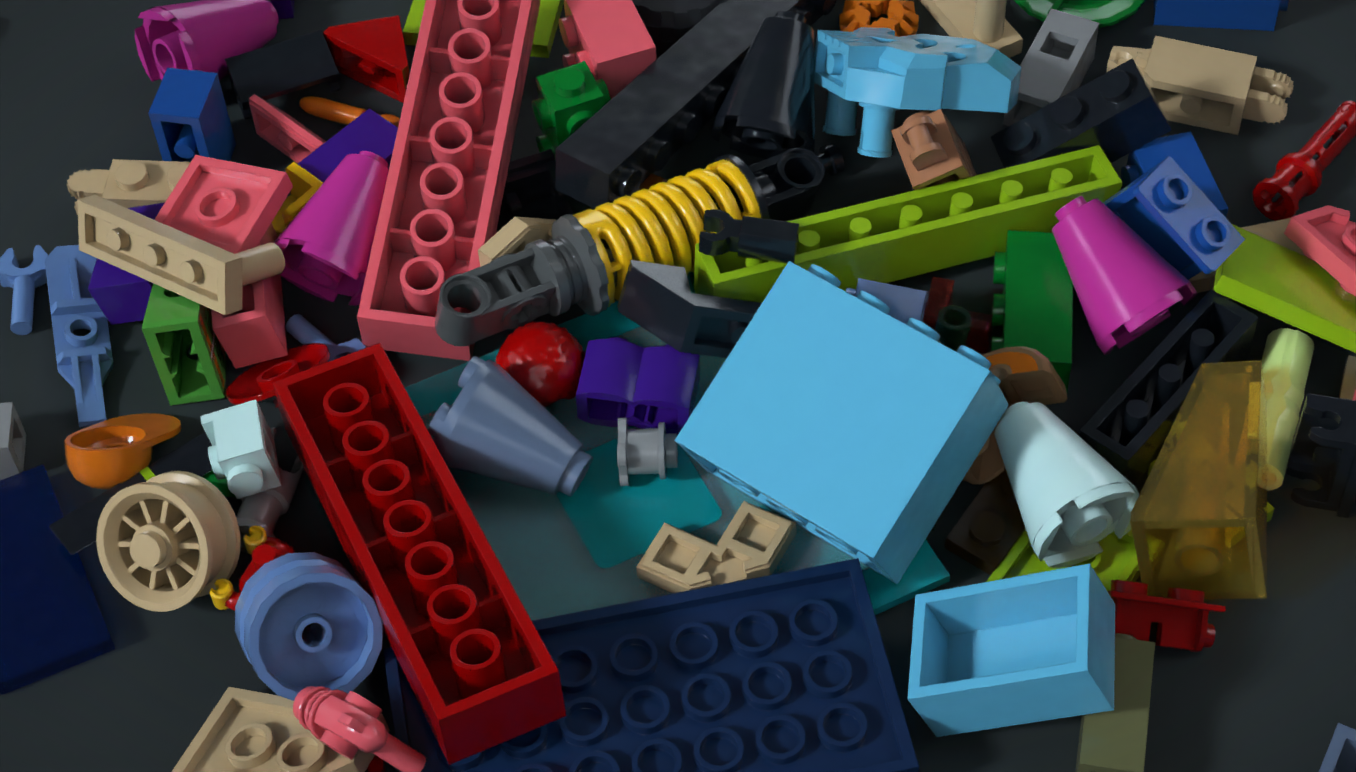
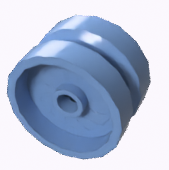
(274, 619)

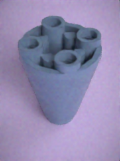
(507, 434)

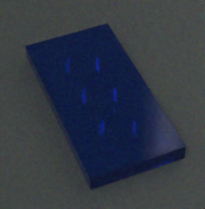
(45, 594)

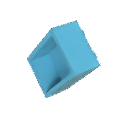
(1013, 651)

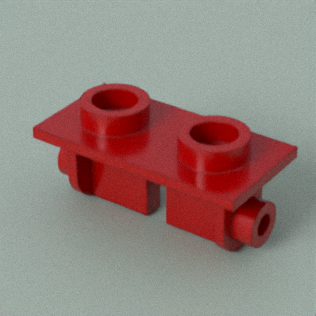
(1180, 616)

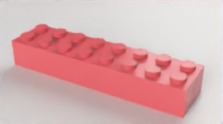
(446, 167)

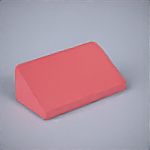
(283, 130)

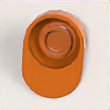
(117, 447)

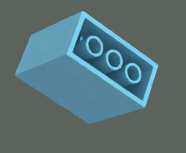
(845, 418)

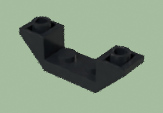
(690, 322)

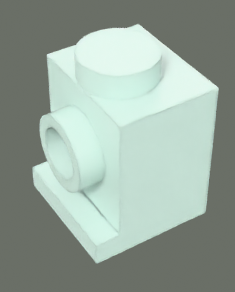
(242, 449)

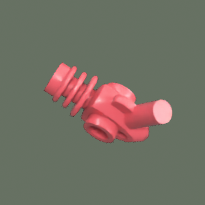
(350, 725)

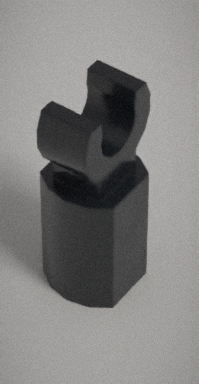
(749, 237)

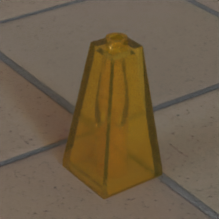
(1206, 495)

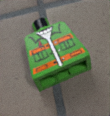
(170, 329)

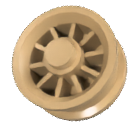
(168, 540)

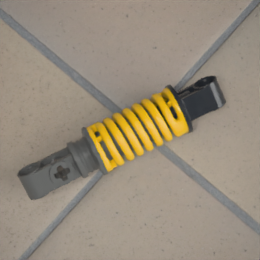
(594, 248)

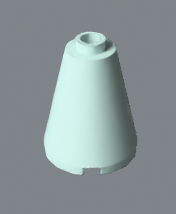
(1061, 486)

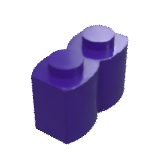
(637, 385)

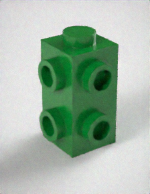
(566, 102)

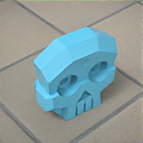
(907, 74)

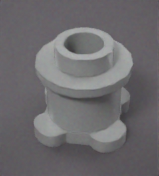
(645, 451)

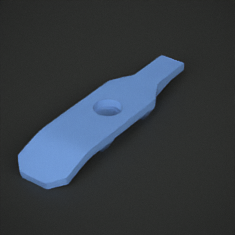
(79, 359)

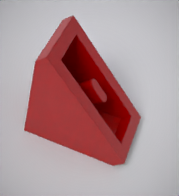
(372, 54)

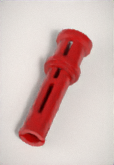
(1342, 129)

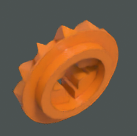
(900, 15)

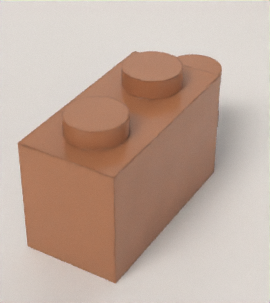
(932, 150)

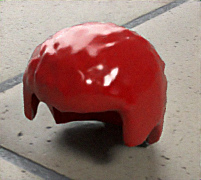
(543, 361)

